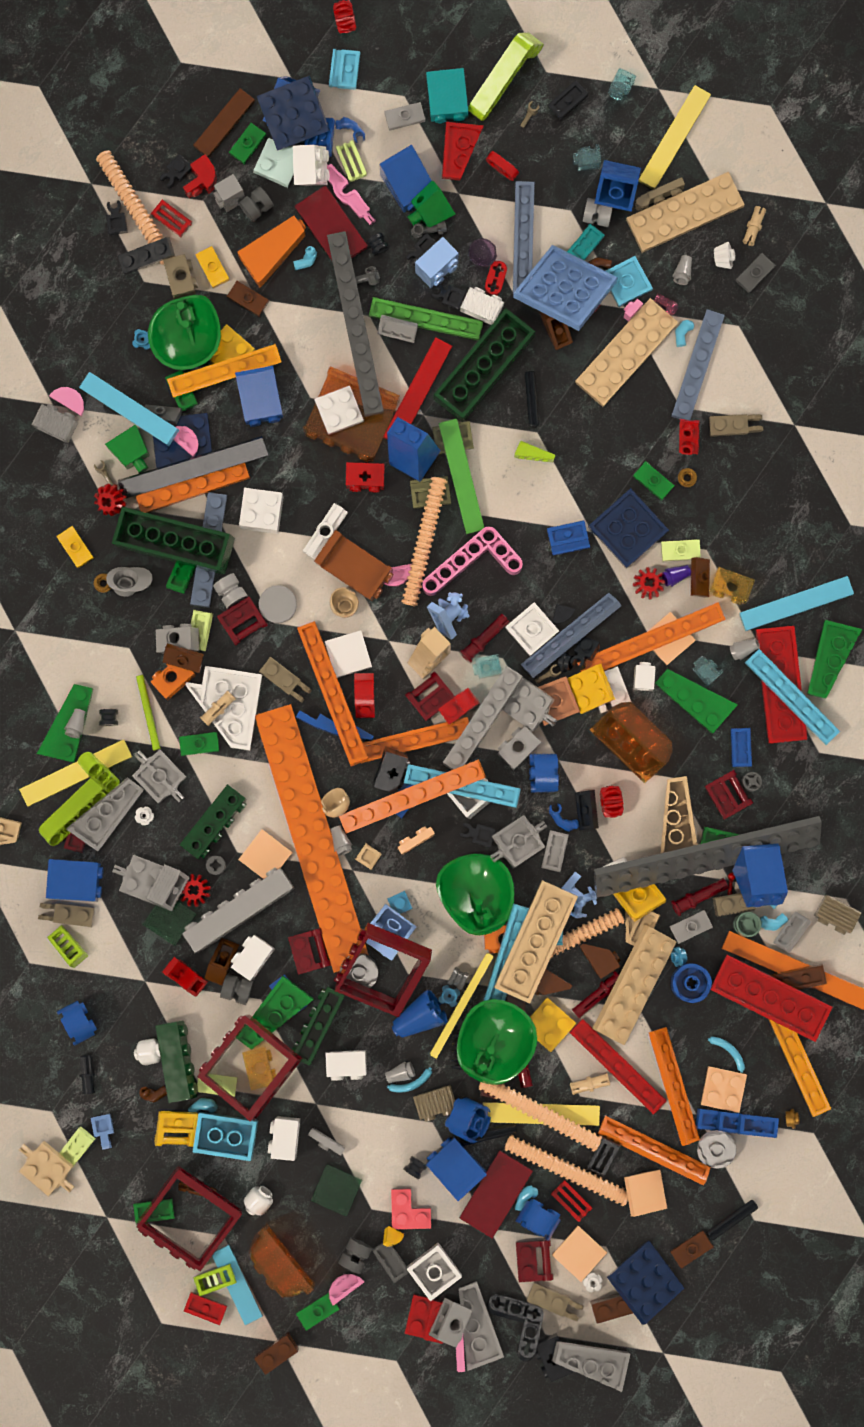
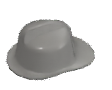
(129, 580)

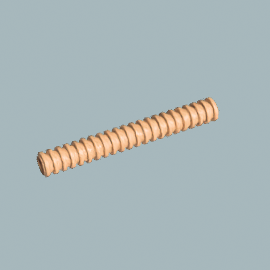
(129, 197)
(424, 541)
(589, 930)
(542, 1113)
(567, 1170)

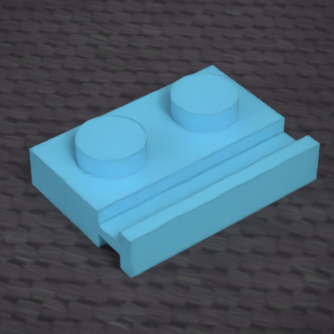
(344, 69)

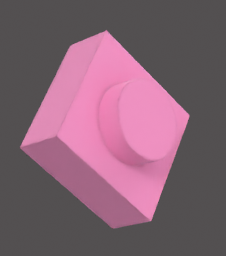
(631, 309)

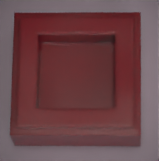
(74, 843)

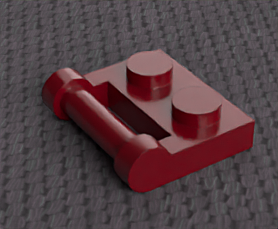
(237, 616)
(431, 703)
(724, 799)
(303, 953)
(528, 1262)

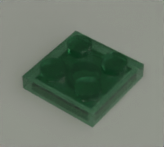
(169, 923)
(336, 1190)

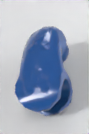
(350, 124)
(565, 824)

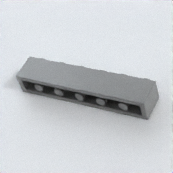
(483, 719)

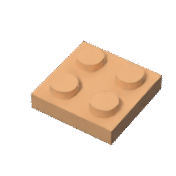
(422, 835)
(723, 1089)

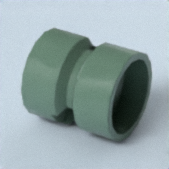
(747, 924)

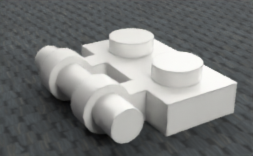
(618, 688)

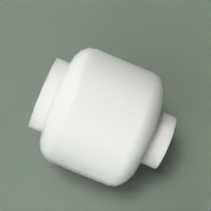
(147, 1052)
(258, 1200)

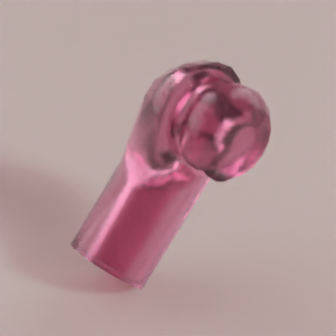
(670, 305)

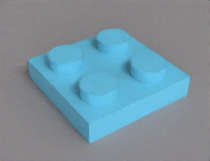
(630, 281)

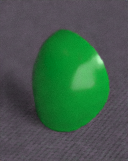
(185, 332)
(476, 893)
(496, 1041)

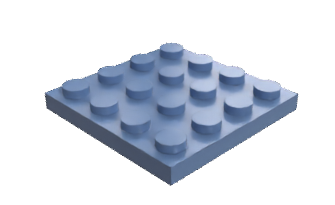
(565, 287)

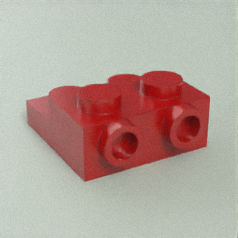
(422, 1316)

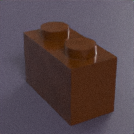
(609, 1308)
(276, 1353)

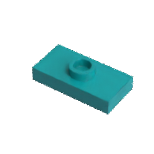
(586, 242)

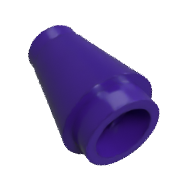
(675, 575)

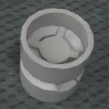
(597, 213)
(229, 590)

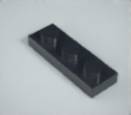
(146, 255)

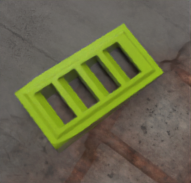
(530, 452)
(77, 959)
(198, 1279)

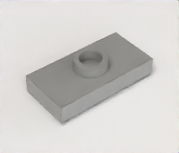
(404, 116)
(397, 328)
(555, 851)
(691, 926)
(792, 932)
(326, 1142)

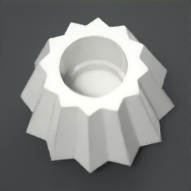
(724, 256)

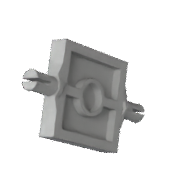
(530, 705)
(159, 776)
(518, 841)
(138, 877)

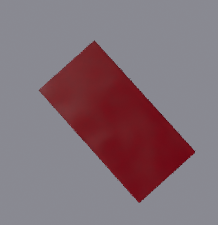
(326, 217)
(495, 1194)

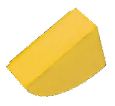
(392, 1236)

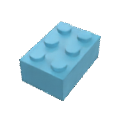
(225, 1136)

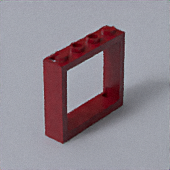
(373, 997)
(293, 1061)
(175, 1249)

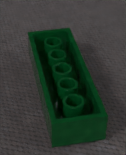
(484, 365)
(173, 540)

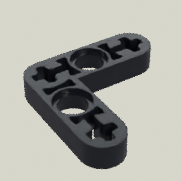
(528, 1321)

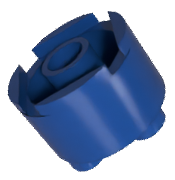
(543, 773)
(700, 988)
(76, 1022)
(468, 1119)
(538, 1219)

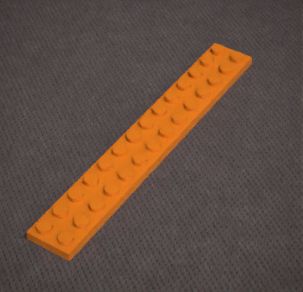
(310, 832)

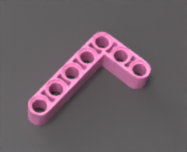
(469, 557)

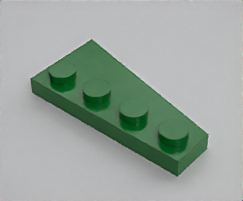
(58, 744)

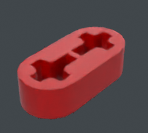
(502, 165)
(491, 277)

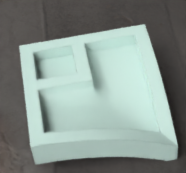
(275, 164)

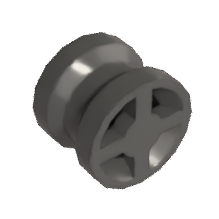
(753, 779)
(216, 868)
(458, 978)

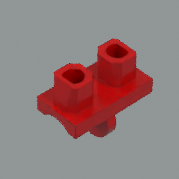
(689, 437)

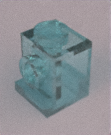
(621, 84)
(587, 158)
(492, 661)
(706, 670)

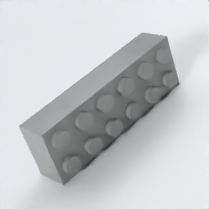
(238, 911)

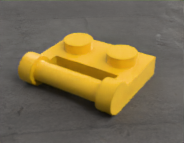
(176, 1123)

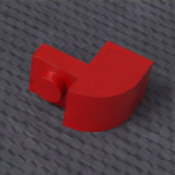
(205, 178)
(364, 695)
(459, 706)
(185, 976)

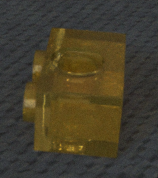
(742, 583)
(251, 1058)

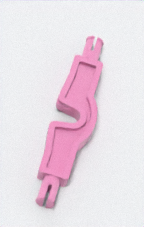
(352, 198)

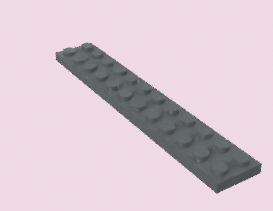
(702, 857)

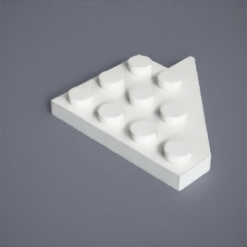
(239, 717)

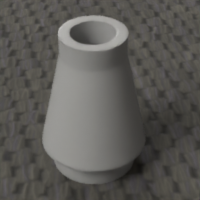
(682, 273)
(744, 648)
(75, 724)
(340, 841)
(402, 1072)

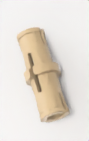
(754, 225)
(218, 708)
(590, 1084)

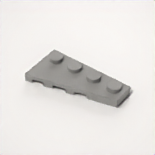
(102, 818)
(479, 1334)
(596, 1363)

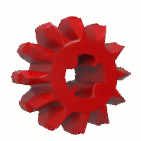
(344, 16)
(103, 498)
(649, 576)
(611, 801)
(199, 896)

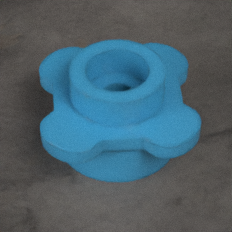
(137, 342)
(678, 956)
(444, 997)

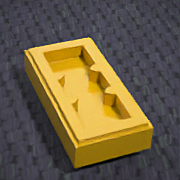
(212, 267)
(75, 547)

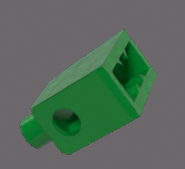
(430, 206)
(129, 449)

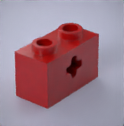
(356, 472)

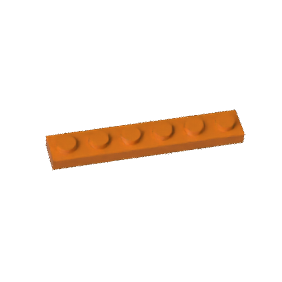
(191, 488)
(416, 738)
(674, 1086)
(654, 1150)

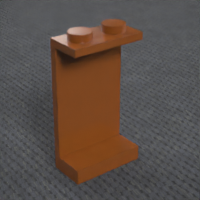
(354, 566)

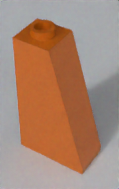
(270, 250)

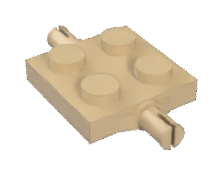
(46, 1168)

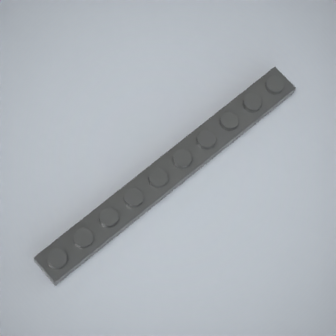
(355, 324)

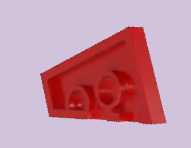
(458, 147)

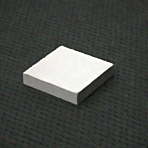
(532, 629)
(348, 654)

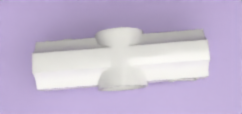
(332, 521)

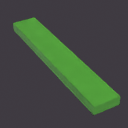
(428, 319)
(461, 476)

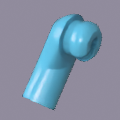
(307, 260)
(681, 330)
(773, 924)
(203, 1104)
(525, 1194)

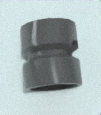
(254, 210)
(236, 989)
(356, 1248)

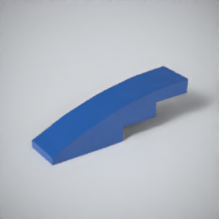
(327, 725)
(737, 1123)

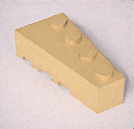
(429, 652)
(678, 817)

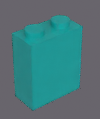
(447, 95)

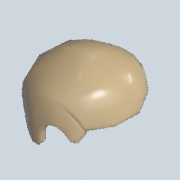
(343, 602)
(335, 802)

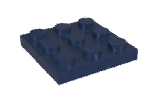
(293, 113)
(170, 454)
(628, 528)
(645, 1282)

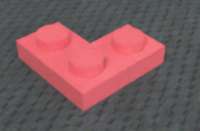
(406, 1217)

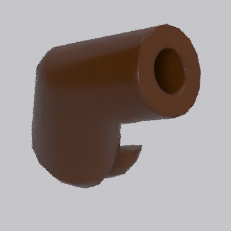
(601, 262)
(152, 1095)

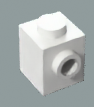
(644, 677)

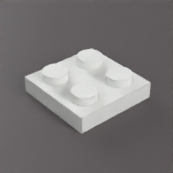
(339, 410)

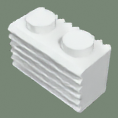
(482, 306)

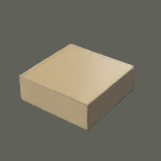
(368, 856)

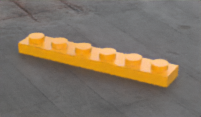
(223, 370)
(801, 1069)

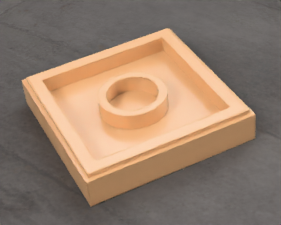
(670, 651)
(265, 854)
(645, 1192)
(579, 1253)

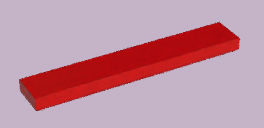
(422, 382)
(617, 1066)

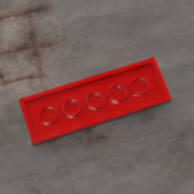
(781, 648)
(771, 998)

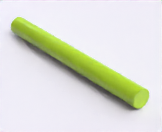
(148, 712)

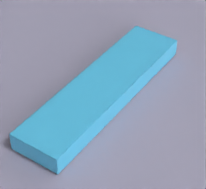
(240, 1291)

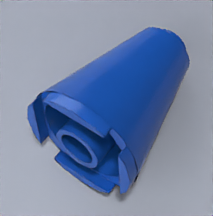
(420, 1016)

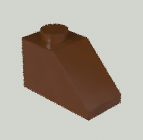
(557, 331)
(601, 959)
(221, 961)
(551, 983)

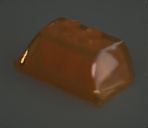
(634, 740)
(278, 1265)

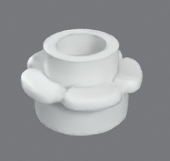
(149, 815)
(593, 1277)

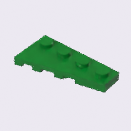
(832, 651)
(696, 700)
(277, 1008)

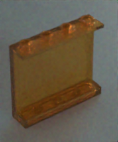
(362, 438)

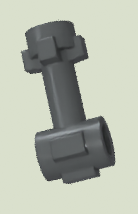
(418, 230)
(372, 276)

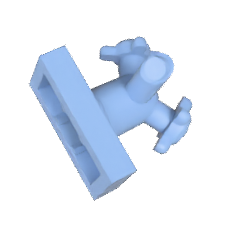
(447, 612)
(582, 898)

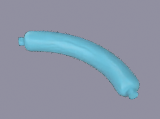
(731, 1049)
(413, 1085)

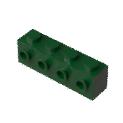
(213, 821)
(319, 1024)
(176, 1061)

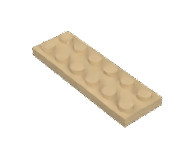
(685, 212)
(626, 352)
(535, 941)
(634, 985)

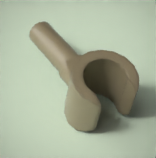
(530, 112)
(103, 471)
(548, 674)

